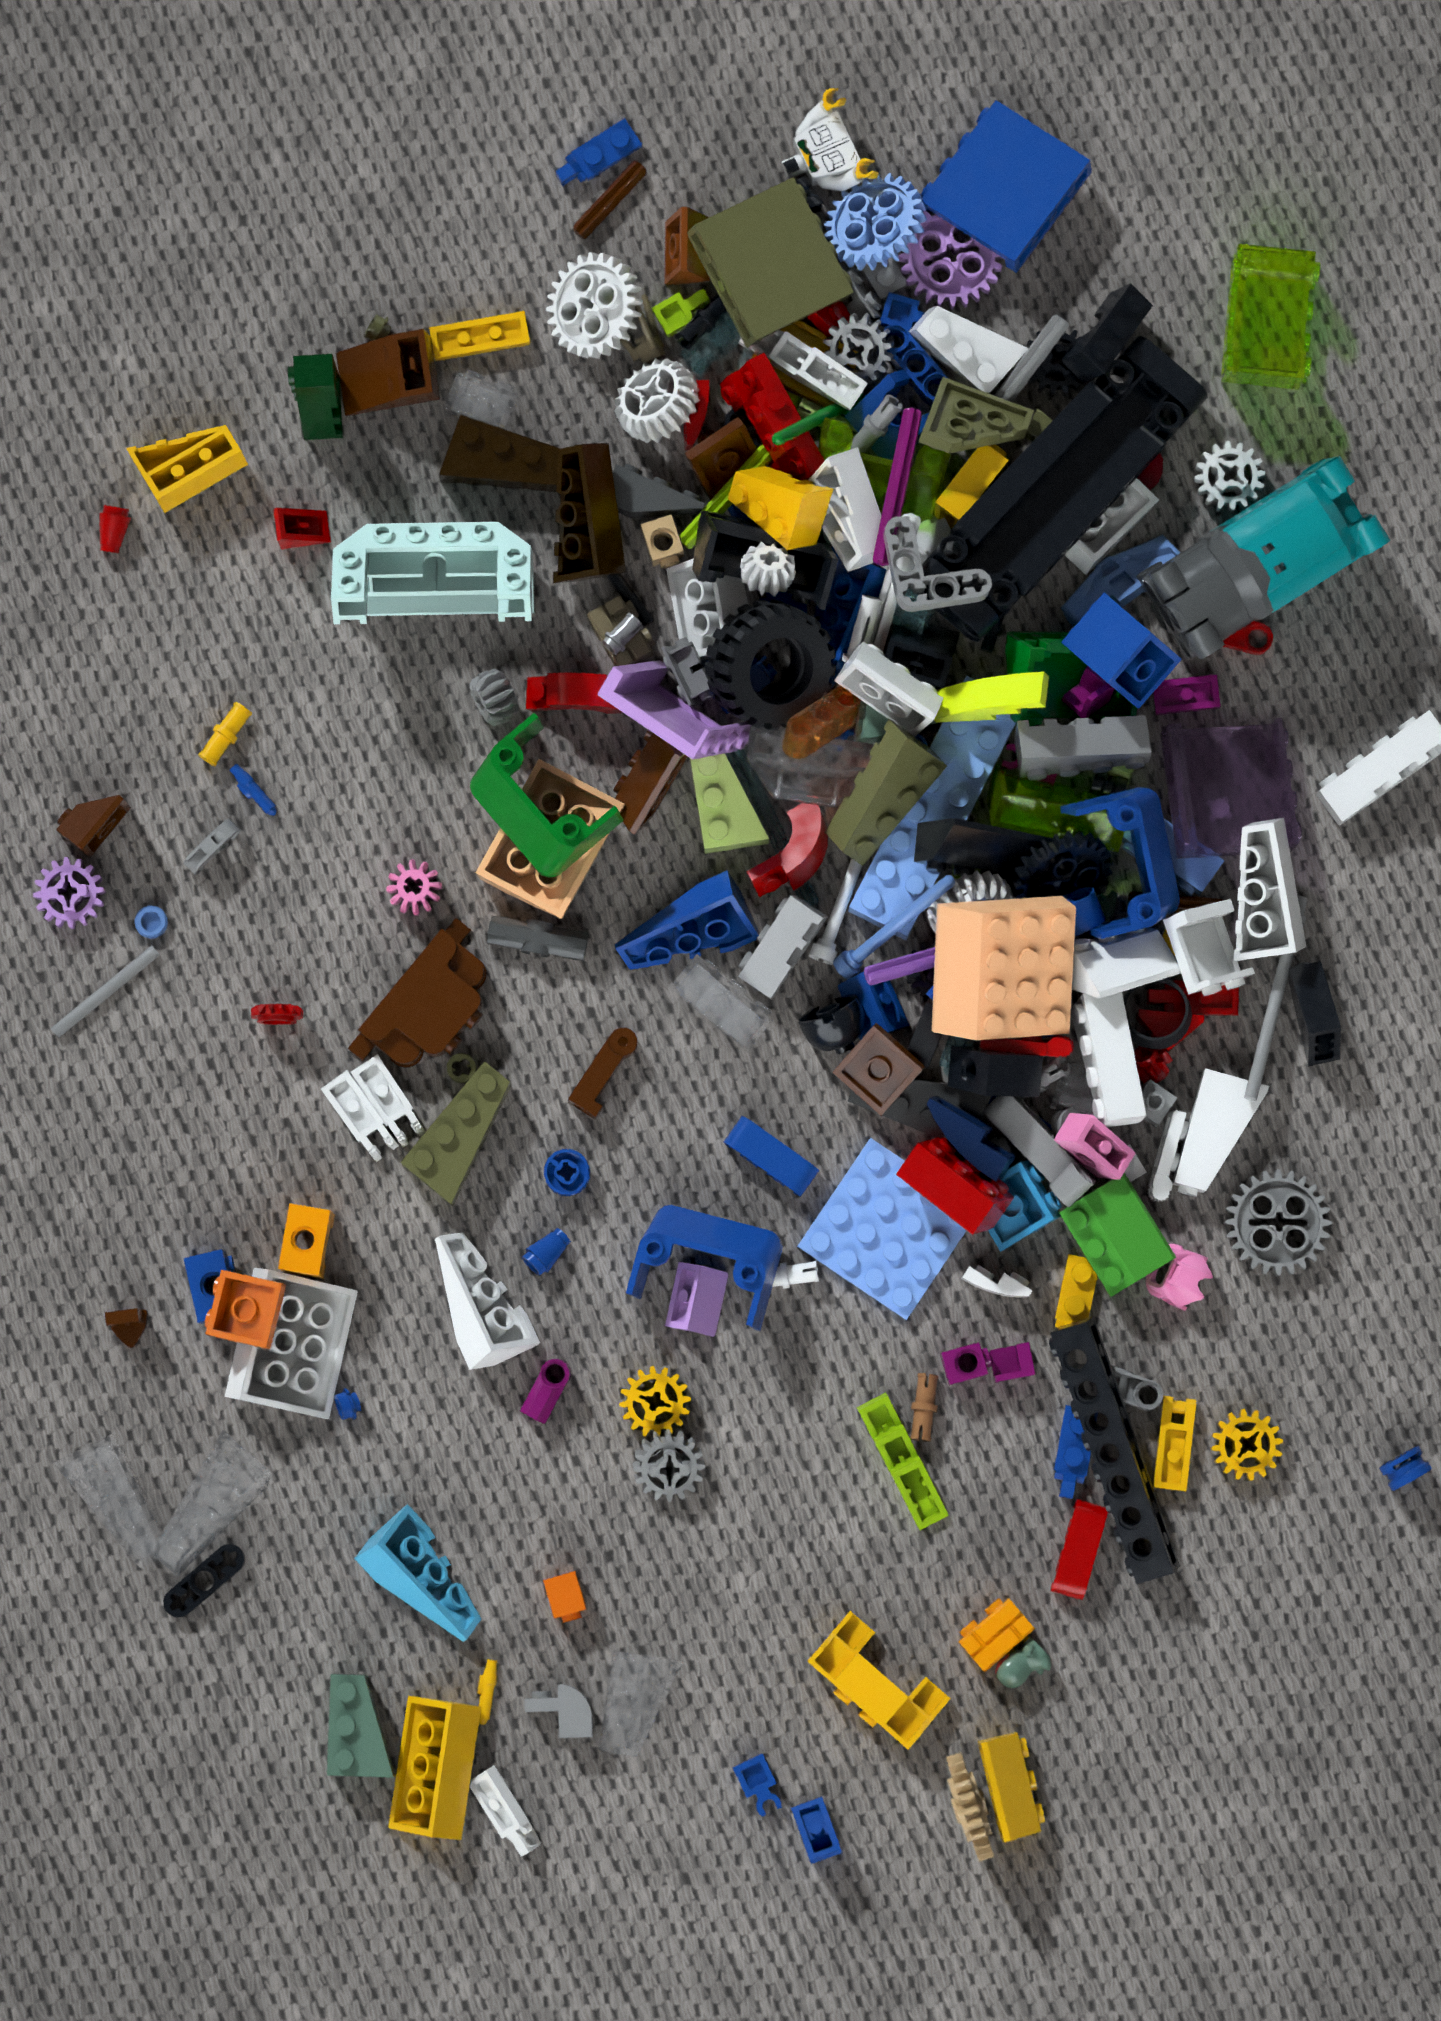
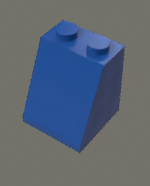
(1121, 650)

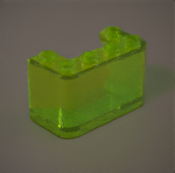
(1269, 316)

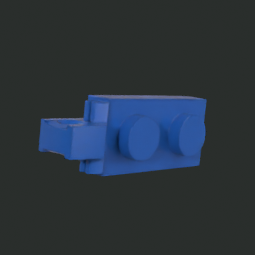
(599, 153)
(1071, 1456)

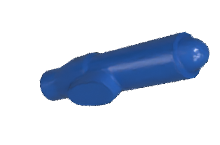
(252, 790)

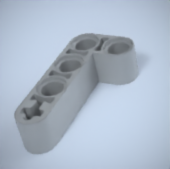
(1036, 1142)

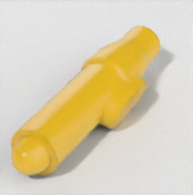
(486, 1690)

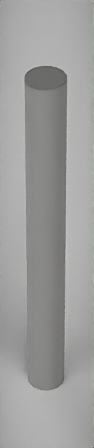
(105, 991)

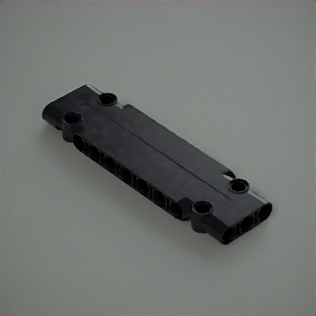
(1064, 482)

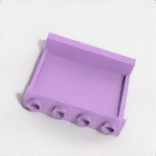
(638, 693)

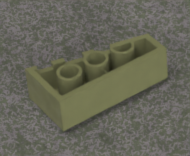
(884, 793)
(454, 1139)

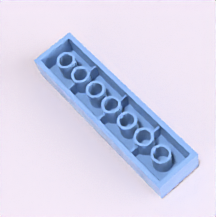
(893, 877)

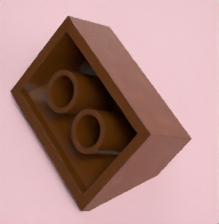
(648, 780)

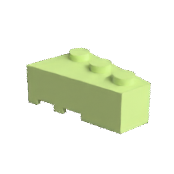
(723, 807)

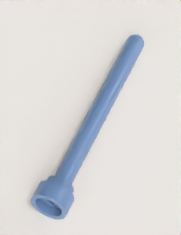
(850, 962)

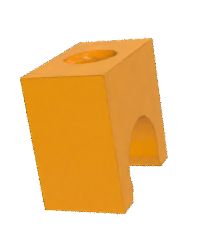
(308, 1261)

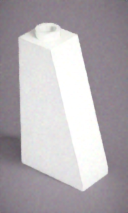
(1213, 1129)

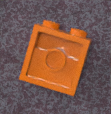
(245, 1309)

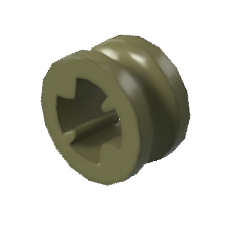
(459, 1058)

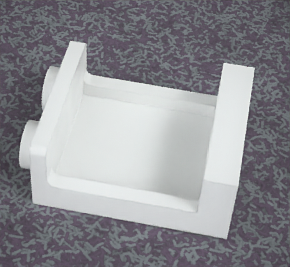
(1205, 948)

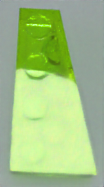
(1036, 809)

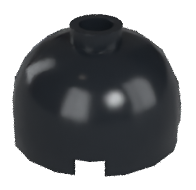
(834, 1025)

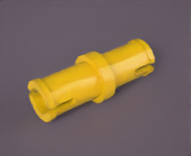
(225, 734)

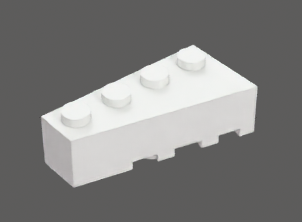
(1382, 769)

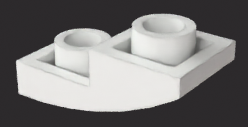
(1007, 1285)

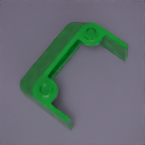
(545, 845)

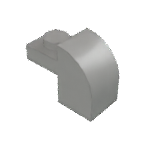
(572, 1708)

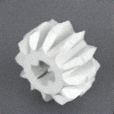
(767, 569)

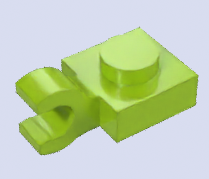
(676, 312)

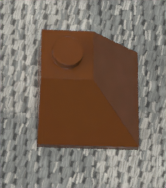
(92, 822)

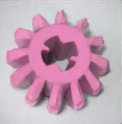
(410, 898)

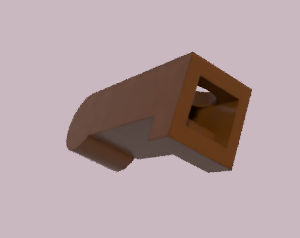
(619, 1046)

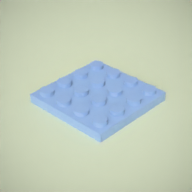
(882, 1232)

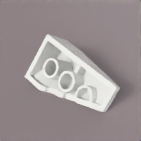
(481, 1317)

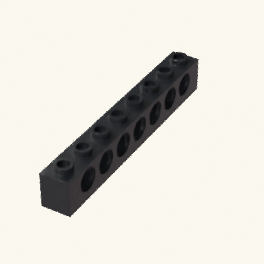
(1119, 1432)

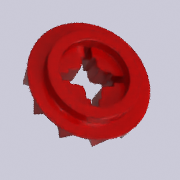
(276, 1014)

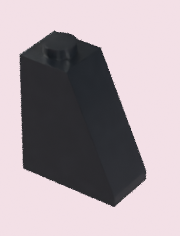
(1315, 1013)

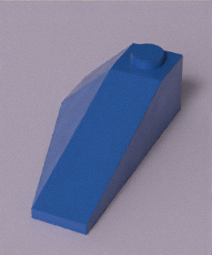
(700, 919)

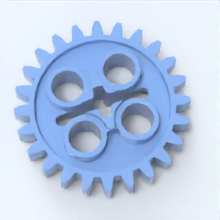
(875, 221)

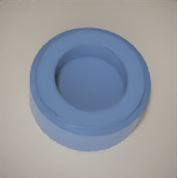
(151, 922)

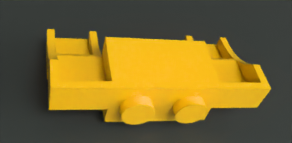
(868, 1688)

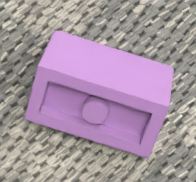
(696, 1299)

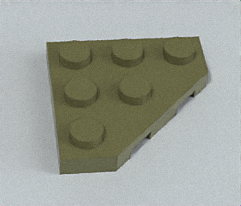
(972, 419)

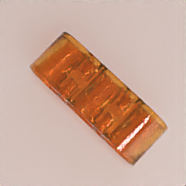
(820, 723)

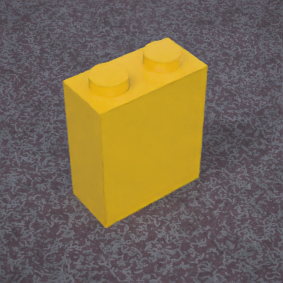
(971, 483)

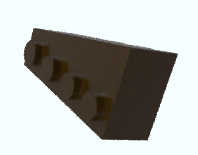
(498, 458)
(587, 515)

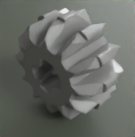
(494, 697)

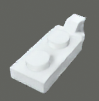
(504, 1810)

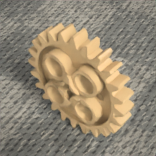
(970, 1806)

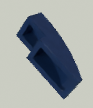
(970, 1138)

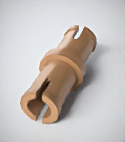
(924, 1407)

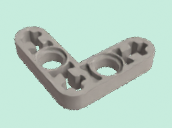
(916, 580)

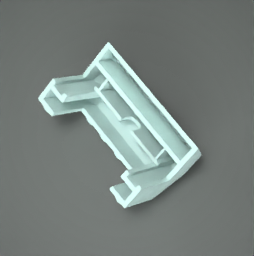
(432, 571)

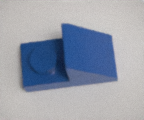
(816, 1830)

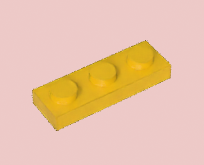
(479, 336)

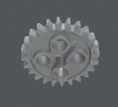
(1278, 1252)

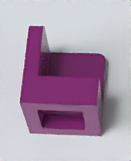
(1089, 694)
(1012, 1362)

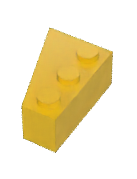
(188, 464)
(781, 505)

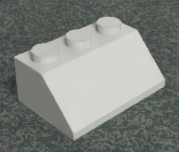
(702, 605)
(889, 688)
(1121, 962)

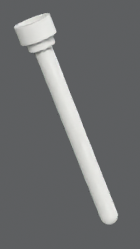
(825, 947)

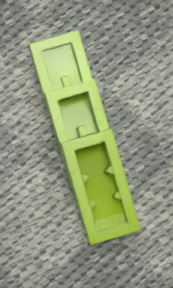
(902, 1461)

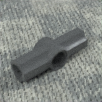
(537, 937)

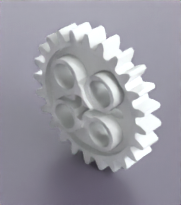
(594, 305)

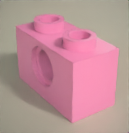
(1094, 1146)

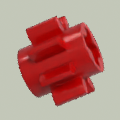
(1152, 1064)

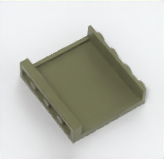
(770, 261)

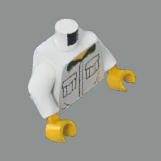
(827, 150)

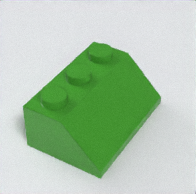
(1117, 1235)

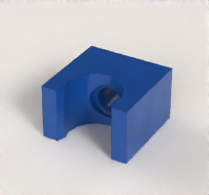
(890, 385)

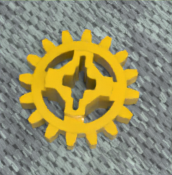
(660, 1385)
(1234, 1435)

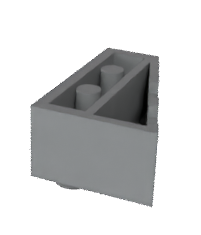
(781, 945)

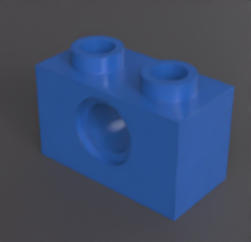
(199, 1271)

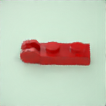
(1031, 1045)

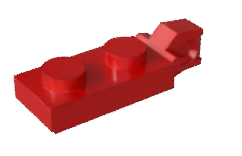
(1217, 1004)

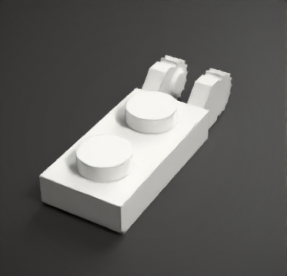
(386, 1096)
(357, 1112)
(1167, 1158)

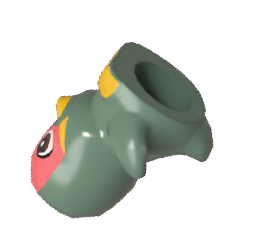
(1019, 1664)

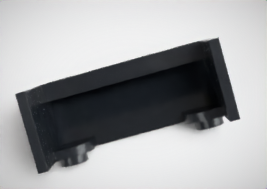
(726, 538)

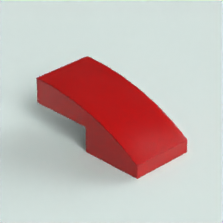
(693, 429)

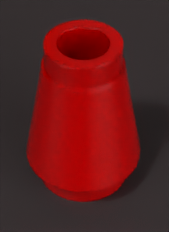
(113, 527)

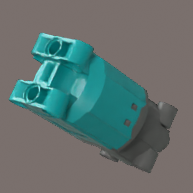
(1261, 559)

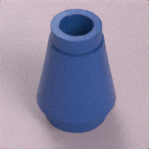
(545, 1252)

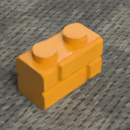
(995, 1634)

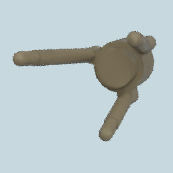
(650, 344)

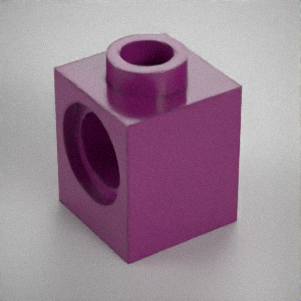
(955, 1374)

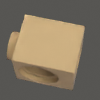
(662, 528)

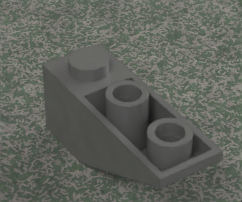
(645, 497)

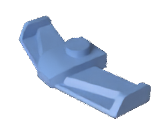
(1118, 577)

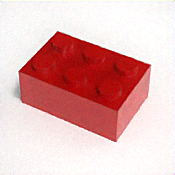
(955, 1185)

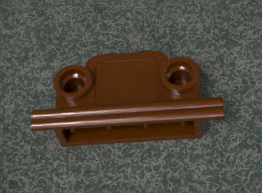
(427, 1003)

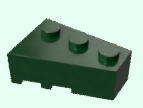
(317, 392)

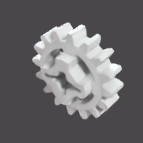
(1238, 485)

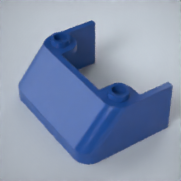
(1142, 815)
(753, 1248)

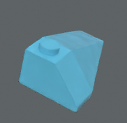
(409, 1568)

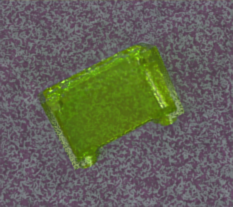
(925, 477)

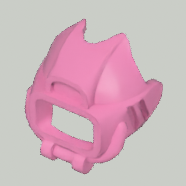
(1181, 1279)

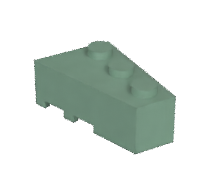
(355, 1731)

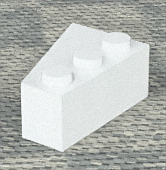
(966, 349)
(853, 511)

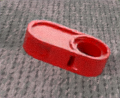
(1239, 640)

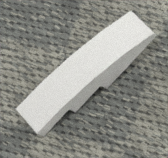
(810, 368)

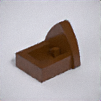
(128, 1324)

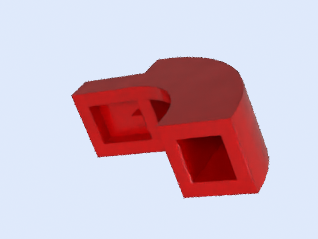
(567, 691)
(799, 857)

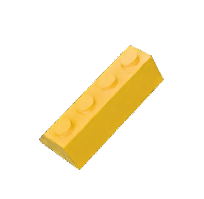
(434, 1768)

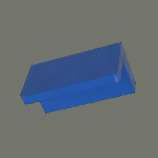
(878, 1003)

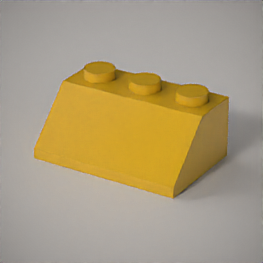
(1011, 1786)

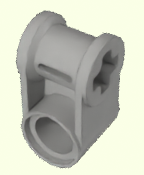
(1131, 1384)

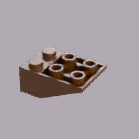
(388, 373)

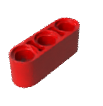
(1079, 1549)

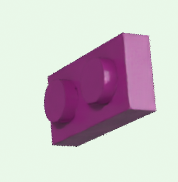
(1187, 695)

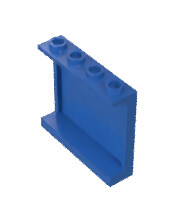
(1006, 184)

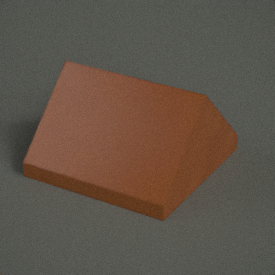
(681, 259)

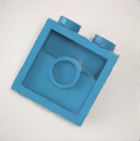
(1030, 1208)

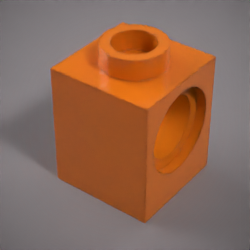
(565, 1596)

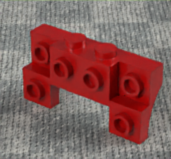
(771, 410)

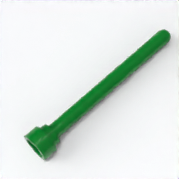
(810, 422)

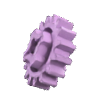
(54, 893)

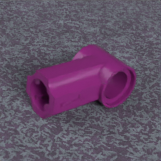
(544, 1393)

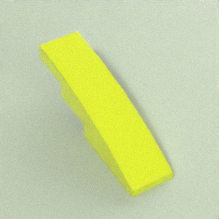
(992, 696)

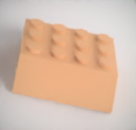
(1004, 968)

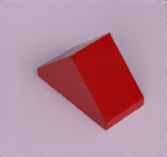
(301, 527)
(1164, 1023)

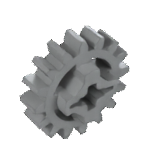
(853, 338)
(656, 1465)

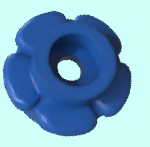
(347, 1404)

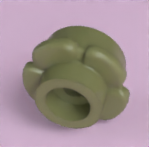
(377, 328)

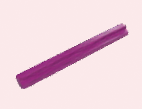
(898, 478)

